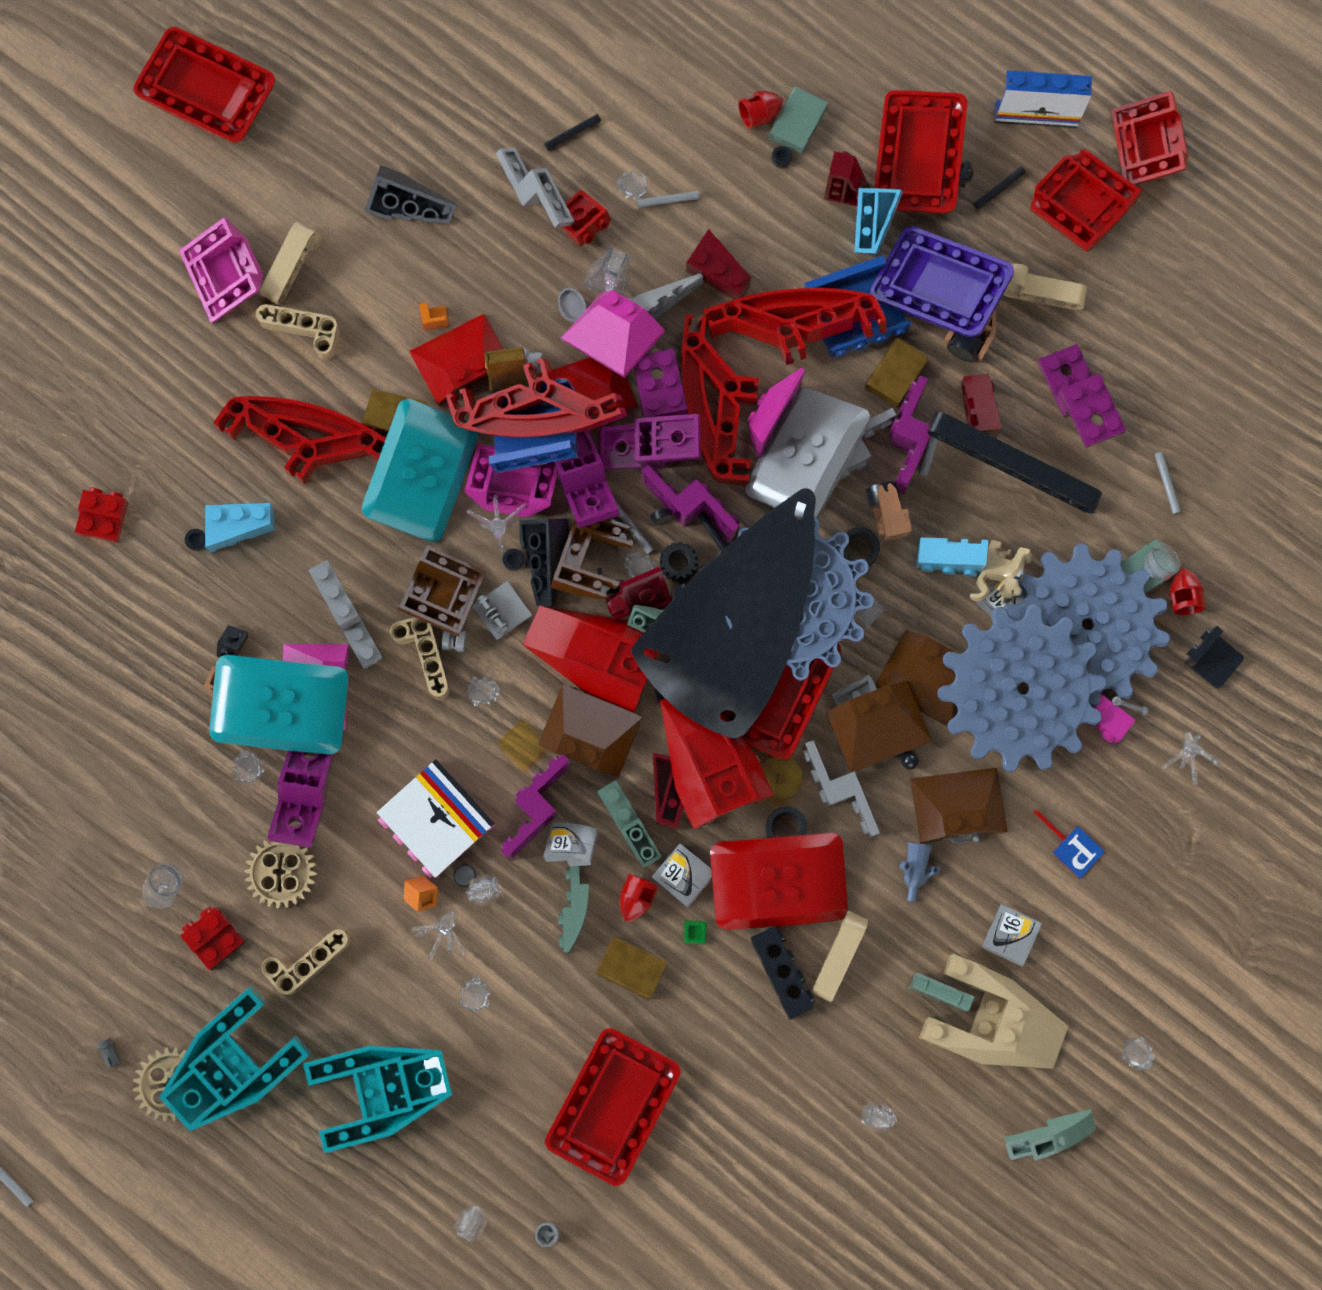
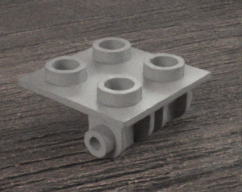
(501, 610)

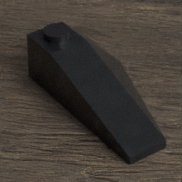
(402, 197)
(544, 546)

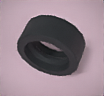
(871, 537)
(785, 811)

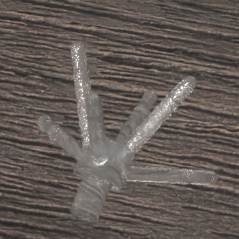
(497, 526)
(1191, 749)
(444, 927)

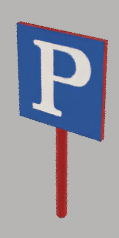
(1076, 850)

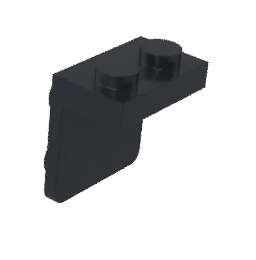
(1213, 658)

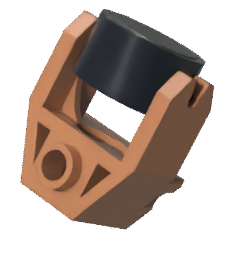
(969, 347)
(890, 518)

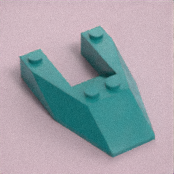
(218, 1073)
(391, 1088)

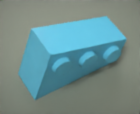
(874, 218)
(236, 522)
(951, 556)

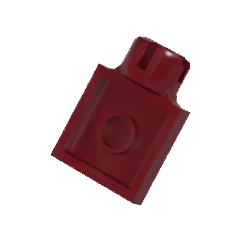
(643, 590)

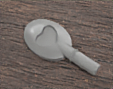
(571, 304)

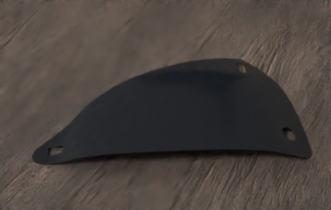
(763, 592)

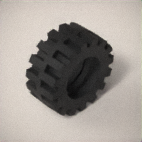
(688, 552)

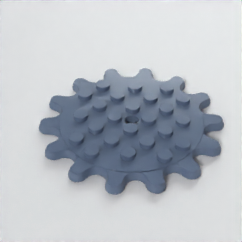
(828, 605)
(1114, 605)
(989, 681)

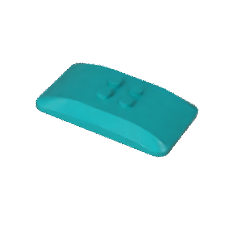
(419, 471)
(278, 704)

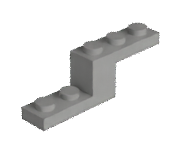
(534, 187)
(861, 455)
(345, 614)
(840, 789)

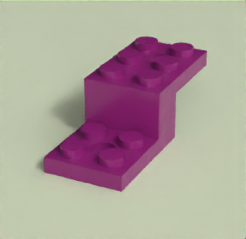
(661, 395)
(1081, 396)
(910, 434)
(650, 442)
(586, 483)
(691, 502)
(300, 798)
(535, 806)

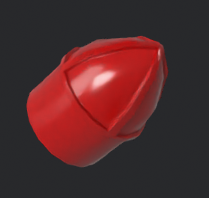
(760, 108)
(1187, 594)
(636, 897)

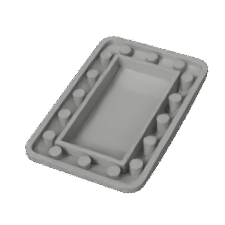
(808, 450)

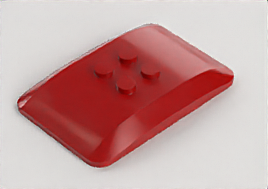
(204, 85)
(922, 148)
(787, 711)
(779, 881)
(612, 1107)

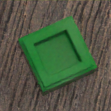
(695, 932)

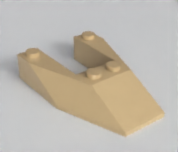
(1008, 1025)

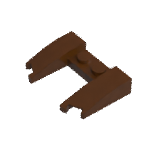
(579, 581)

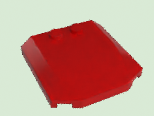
(1083, 198)

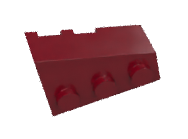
(845, 179)
(718, 267)
(980, 404)
(667, 802)

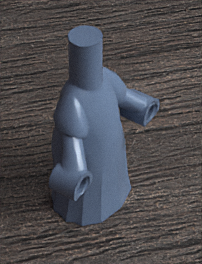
(915, 868)

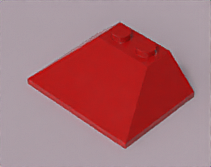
(1150, 138)
(456, 357)
(595, 382)

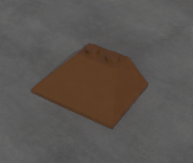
(442, 590)
(921, 664)
(878, 725)
(590, 731)
(958, 804)

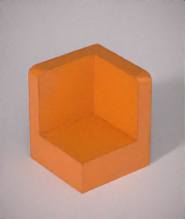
(433, 317)
(420, 893)

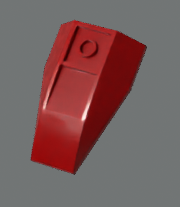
(590, 653)
(710, 769)

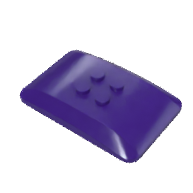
(942, 282)

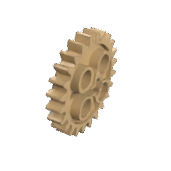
(260, 872)
(167, 1063)

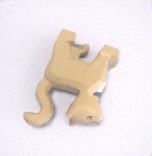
(1001, 568)

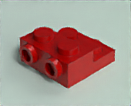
(588, 218)
(101, 515)
(211, 937)

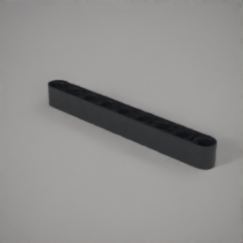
(1014, 462)

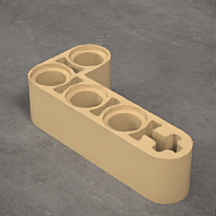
(289, 262)
(1045, 290)
(297, 327)
(426, 658)
(840, 956)
(309, 958)

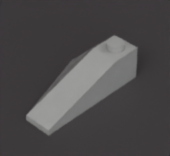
(663, 298)

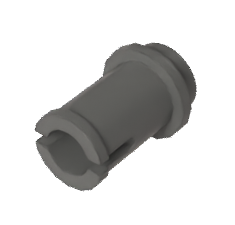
(109, 1053)

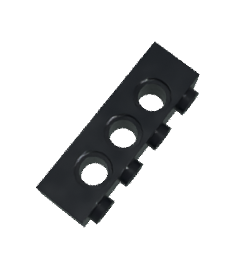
(791, 1006)

